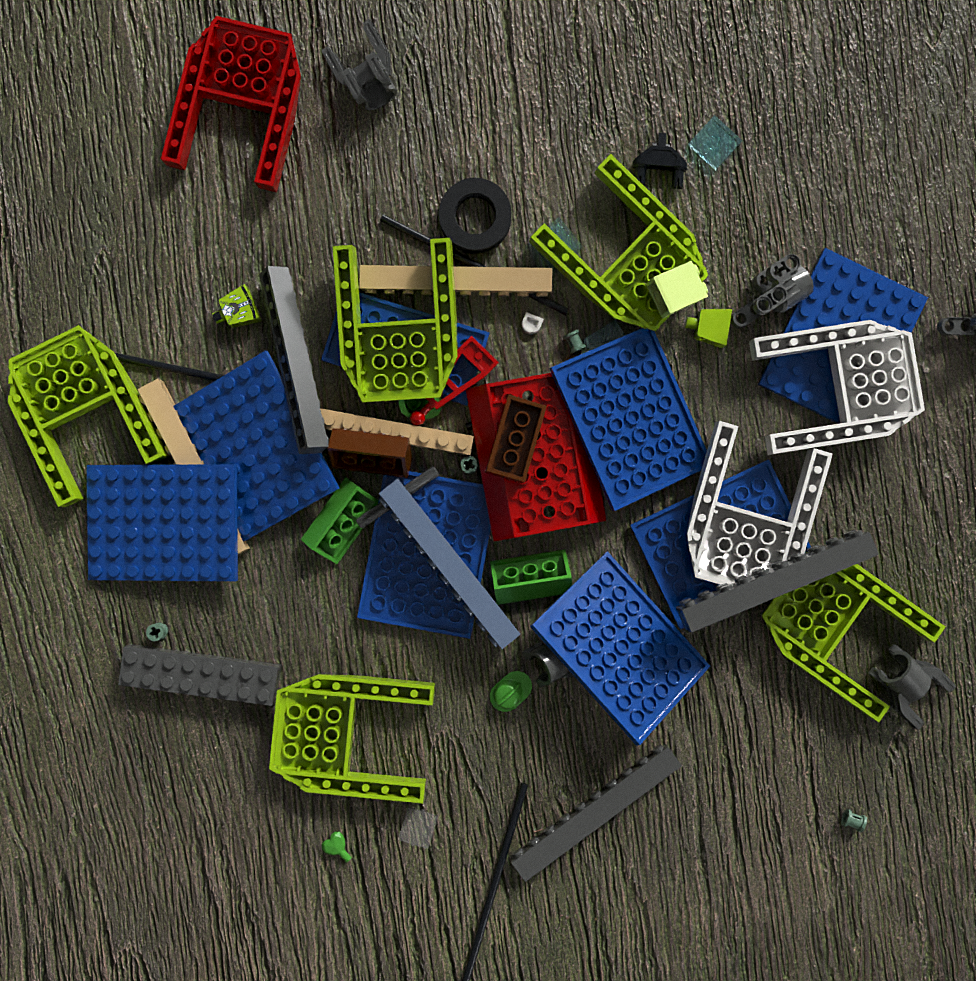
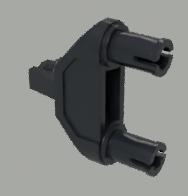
(660, 157)

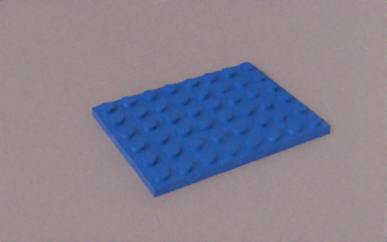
(840, 295)
(630, 417)
(249, 424)
(162, 522)
(665, 540)
(399, 580)
(621, 647)

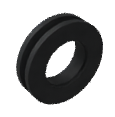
(469, 189)

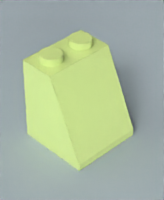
(677, 289)

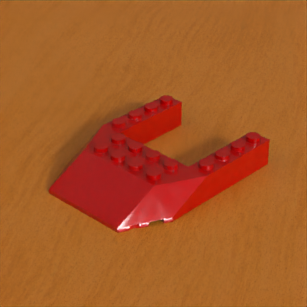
(245, 69)

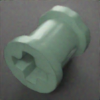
(574, 342)
(463, 466)
(153, 627)
(853, 820)

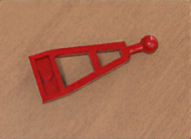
(479, 358)

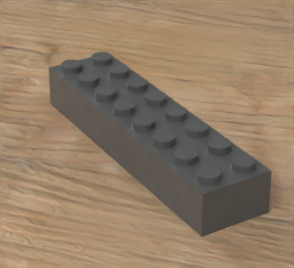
(199, 674)

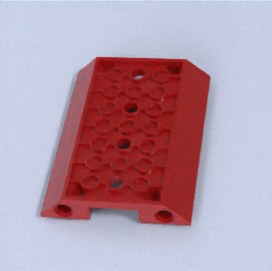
(570, 479)

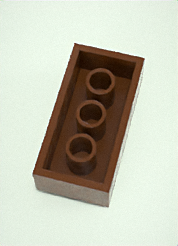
(515, 439)
(370, 452)

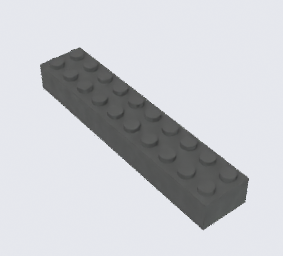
(776, 580)

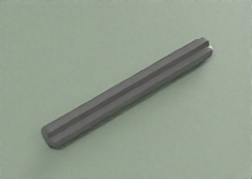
(411, 487)

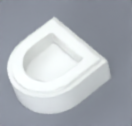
(531, 323)

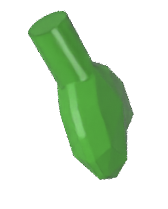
(336, 846)

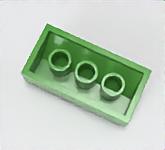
(336, 524)
(531, 576)

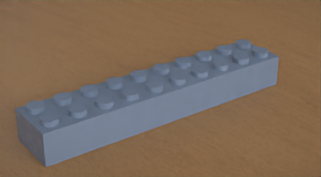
(452, 567)

